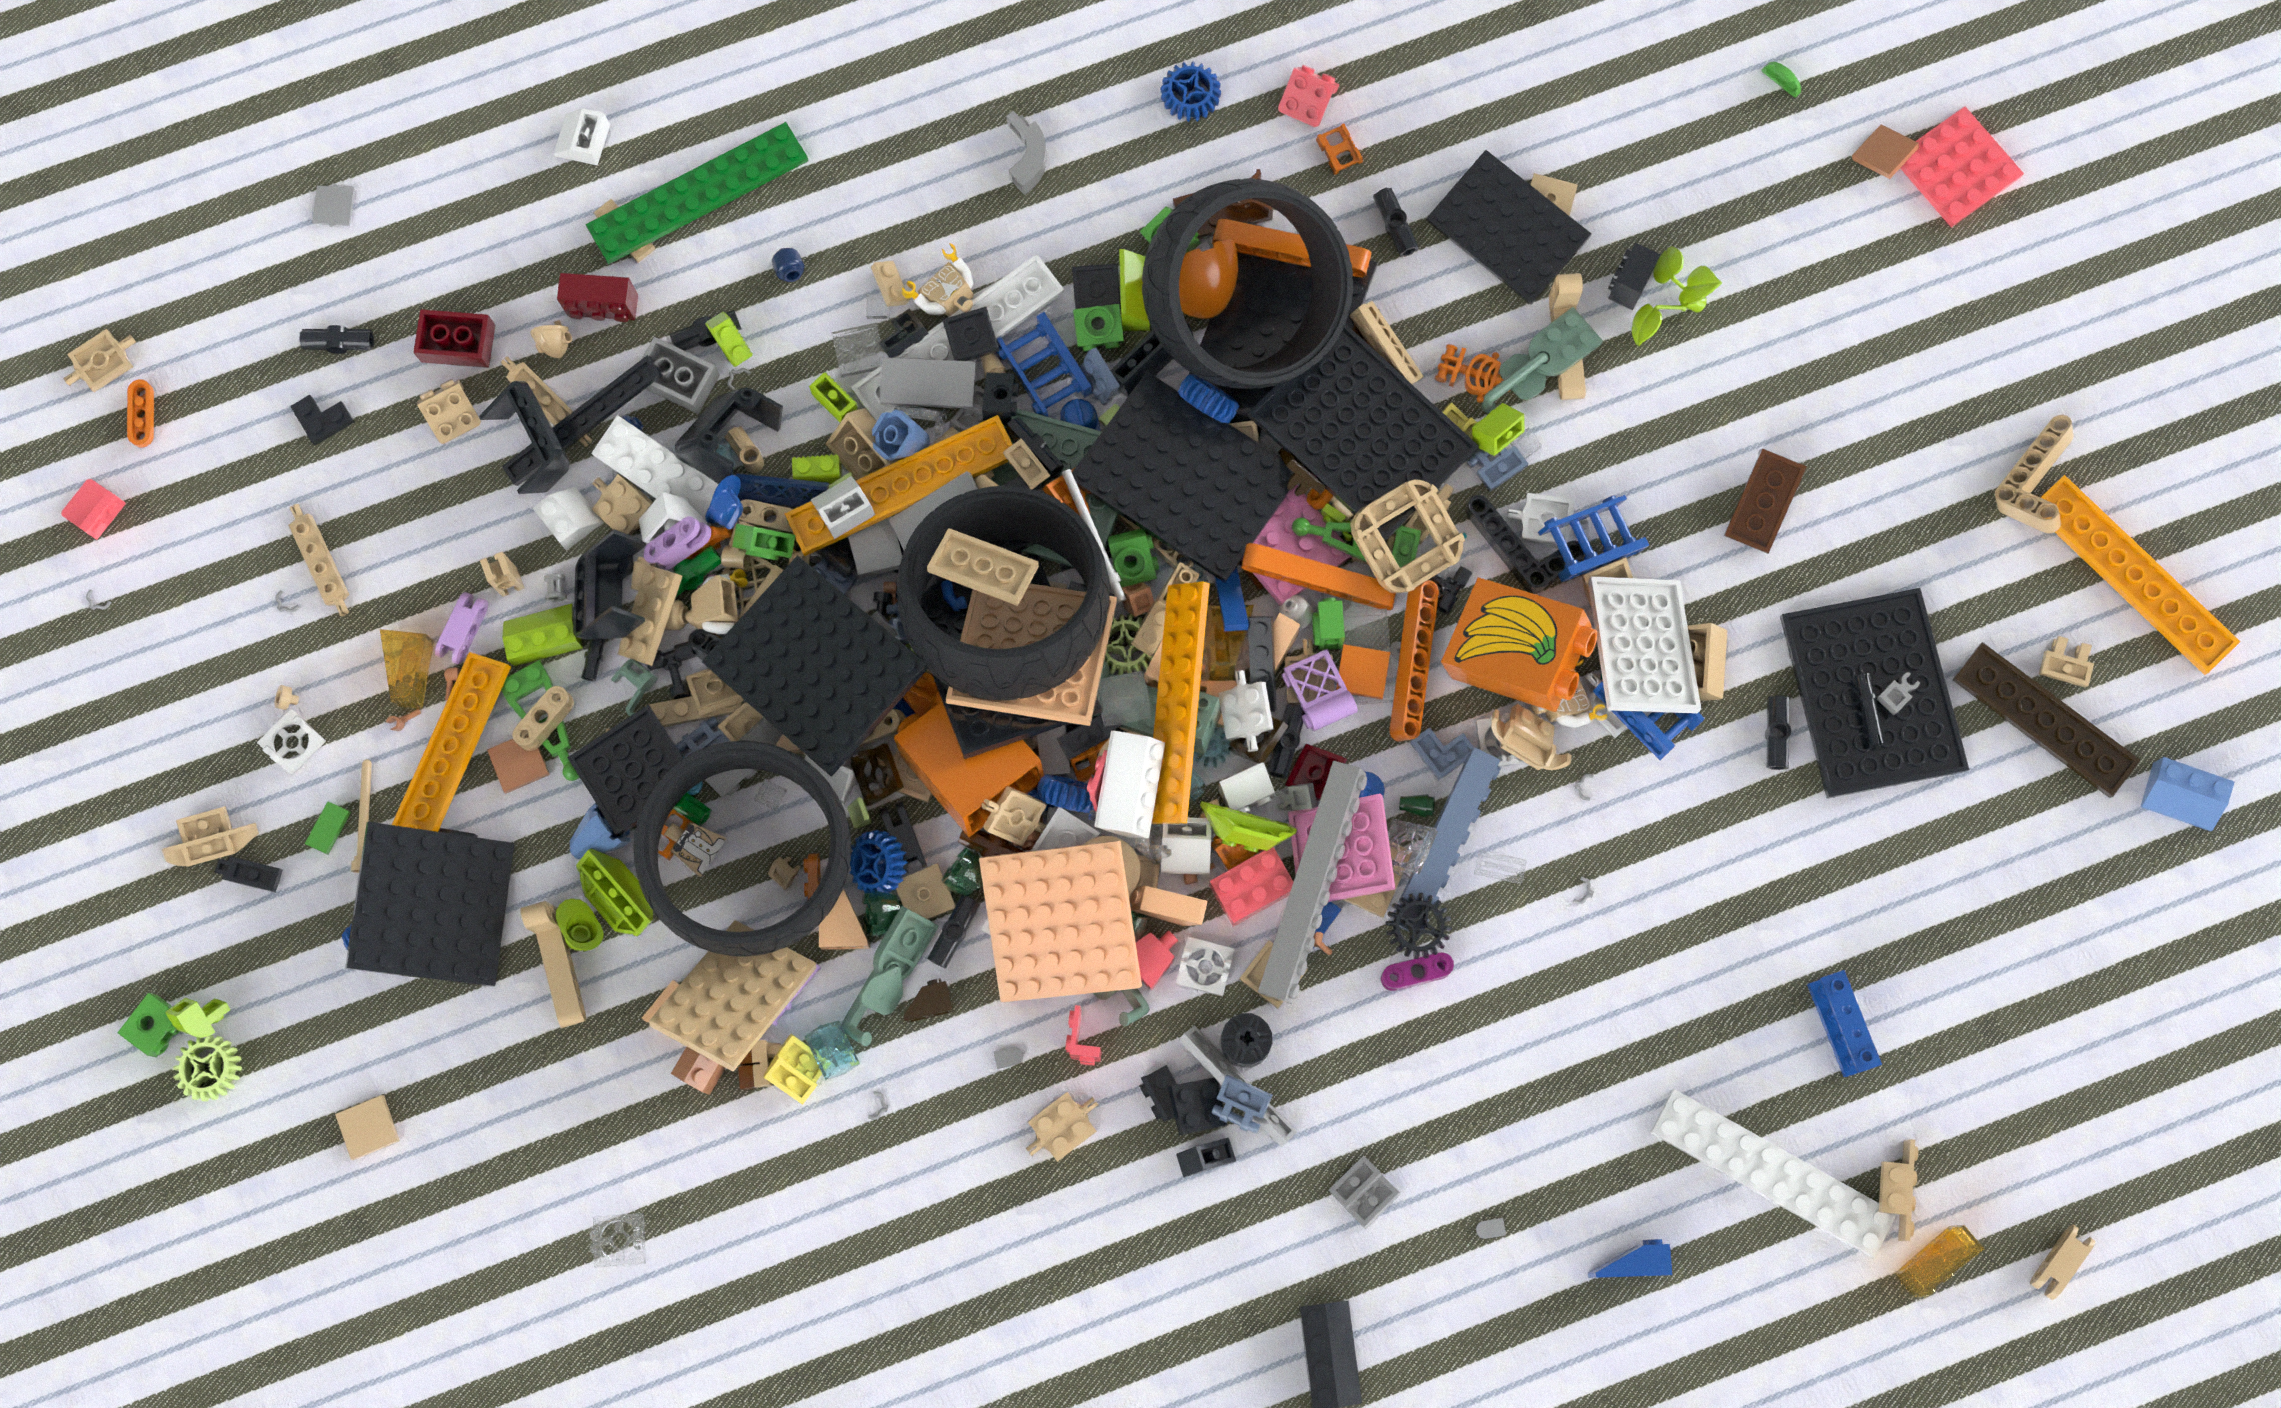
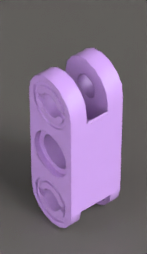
(677, 543)
(461, 627)

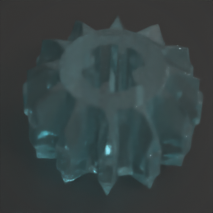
(1220, 750)

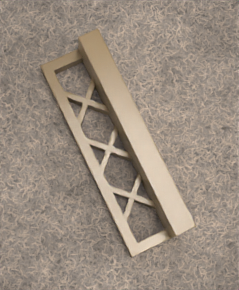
(1379, 337)

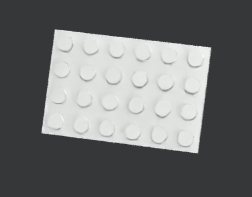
(1644, 645)

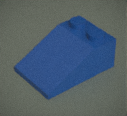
(1648, 1259)

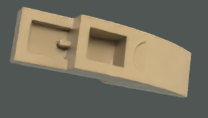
(1152, 626)

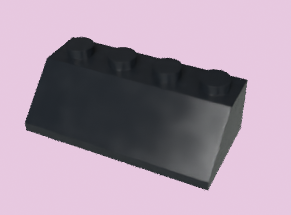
(1330, 1355)

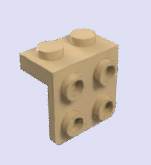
(448, 411)

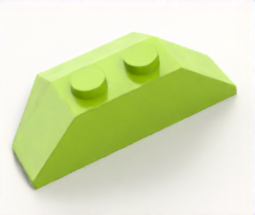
(1246, 828)
(614, 892)

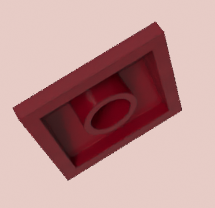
(1313, 767)

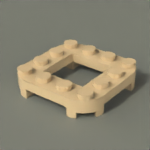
(1437, 521)

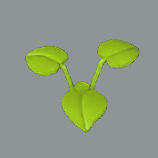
(1699, 285)

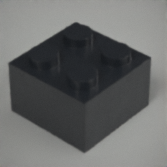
(1632, 275)

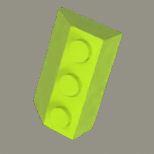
(1132, 305)
(540, 635)

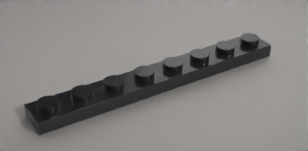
(588, 416)

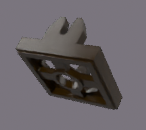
(1300, 476)
(1264, 747)
(890, 770)

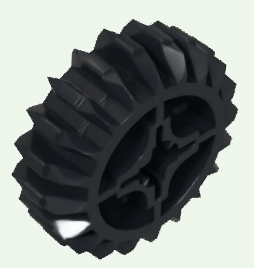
(1423, 915)

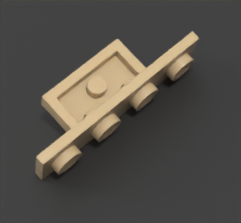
(1897, 1189)

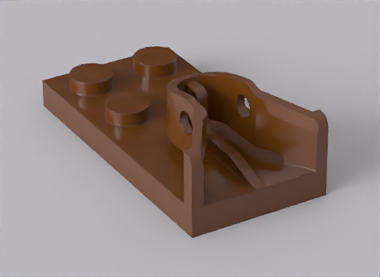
(1241, 211)
(1765, 501)

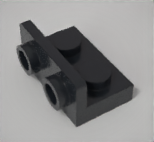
(1156, 1087)

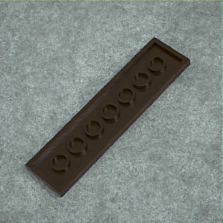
(2046, 720)

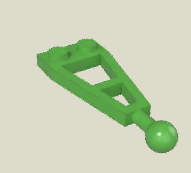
(1403, 550)
(526, 682)

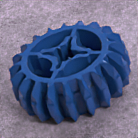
(1178, 82)
(1208, 398)
(1064, 793)
(884, 864)

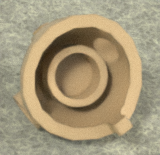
(552, 339)

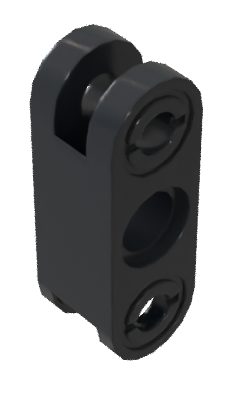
(905, 834)

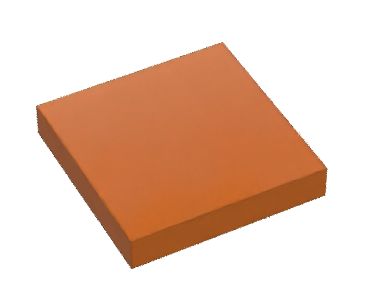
(1364, 671)

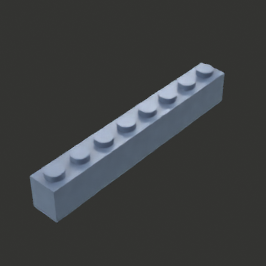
(1452, 828)

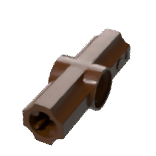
(987, 844)

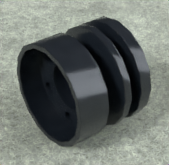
(1233, 1047)

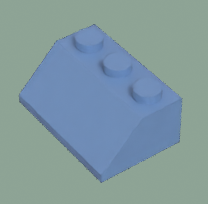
(2186, 793)

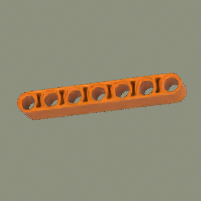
(1280, 245)
(1316, 576)
(1410, 671)

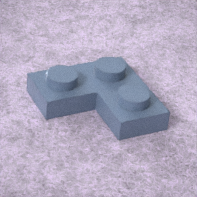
(1441, 758)

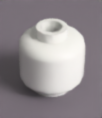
(1298, 610)

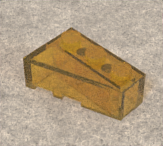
(1223, 646)
(407, 666)
(1938, 1260)

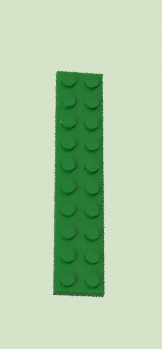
(696, 193)

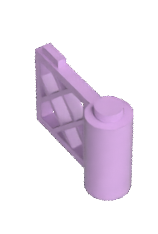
(1323, 709)

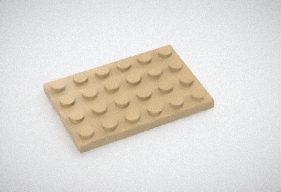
(731, 1001)

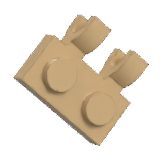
(2066, 668)

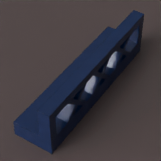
(779, 490)

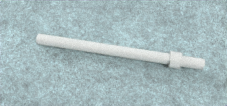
(1113, 576)

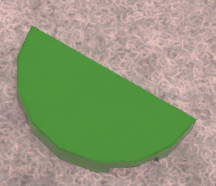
(1783, 77)

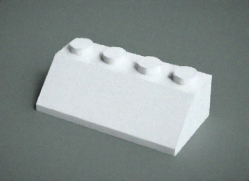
(1129, 784)

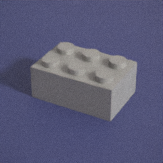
(685, 377)

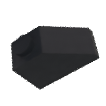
(1205, 1157)

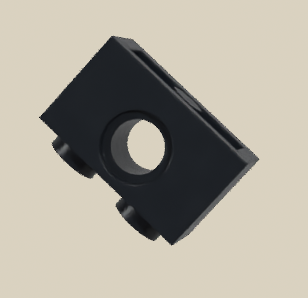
(999, 396)

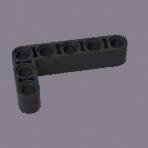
(1518, 549)

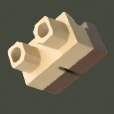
(752, 1075)

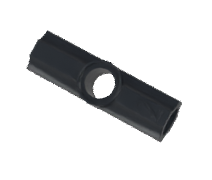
(1391, 210)
(698, 333)
(336, 339)
(1019, 430)
(1777, 718)
(1281, 754)
(947, 946)

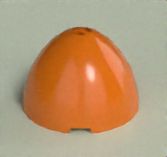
(1208, 279)

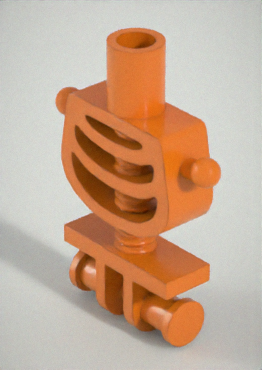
(1470, 371)

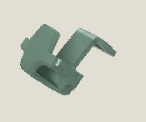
(643, 682)

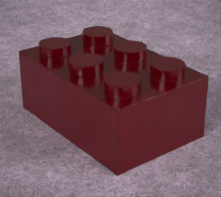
(597, 297)
(454, 338)

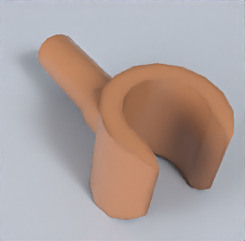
(890, 587)
(451, 675)
(402, 720)
(1192, 878)
(1318, 936)

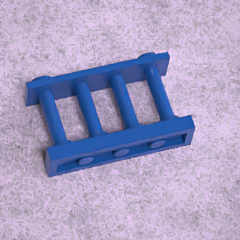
(1054, 347)
(1592, 559)
(1645, 729)
(1844, 1024)

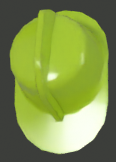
(579, 925)

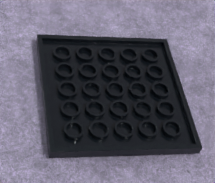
(430, 905)

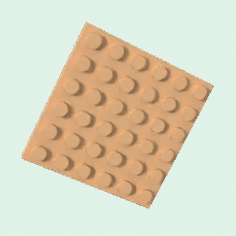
(1039, 614)
(1060, 921)

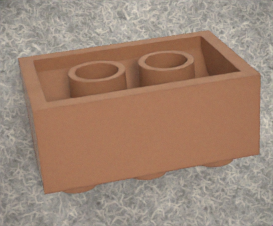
(698, 1071)

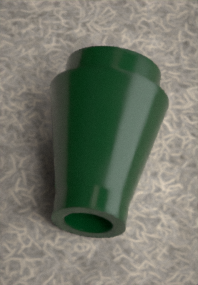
(1418, 804)

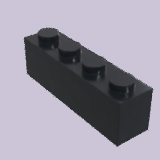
(1144, 357)

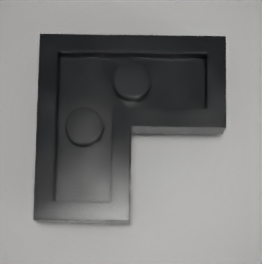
(908, 332)
(321, 424)

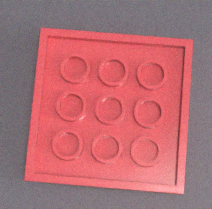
(1960, 167)

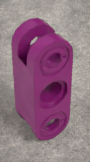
(1406, 979)

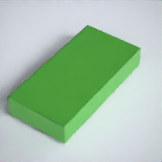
(327, 828)

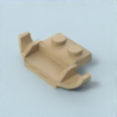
(1529, 739)
(208, 838)

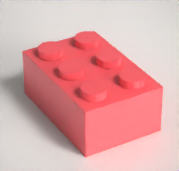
(1252, 886)

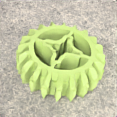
(1117, 647)
(192, 1082)

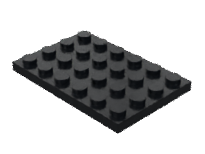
(1508, 227)

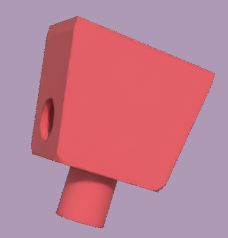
(1154, 957)

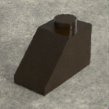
(930, 1002)

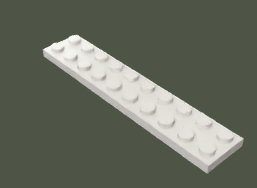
(1008, 305)
(1773, 1173)

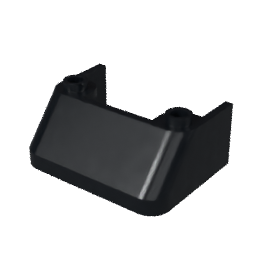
(521, 399)
(701, 441)
(599, 588)

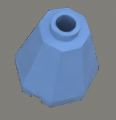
(898, 436)
(596, 834)

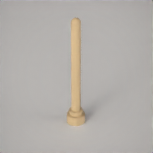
(363, 812)

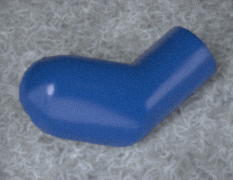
(949, 596)

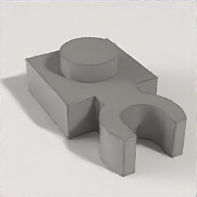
(1896, 694)
(1298, 796)

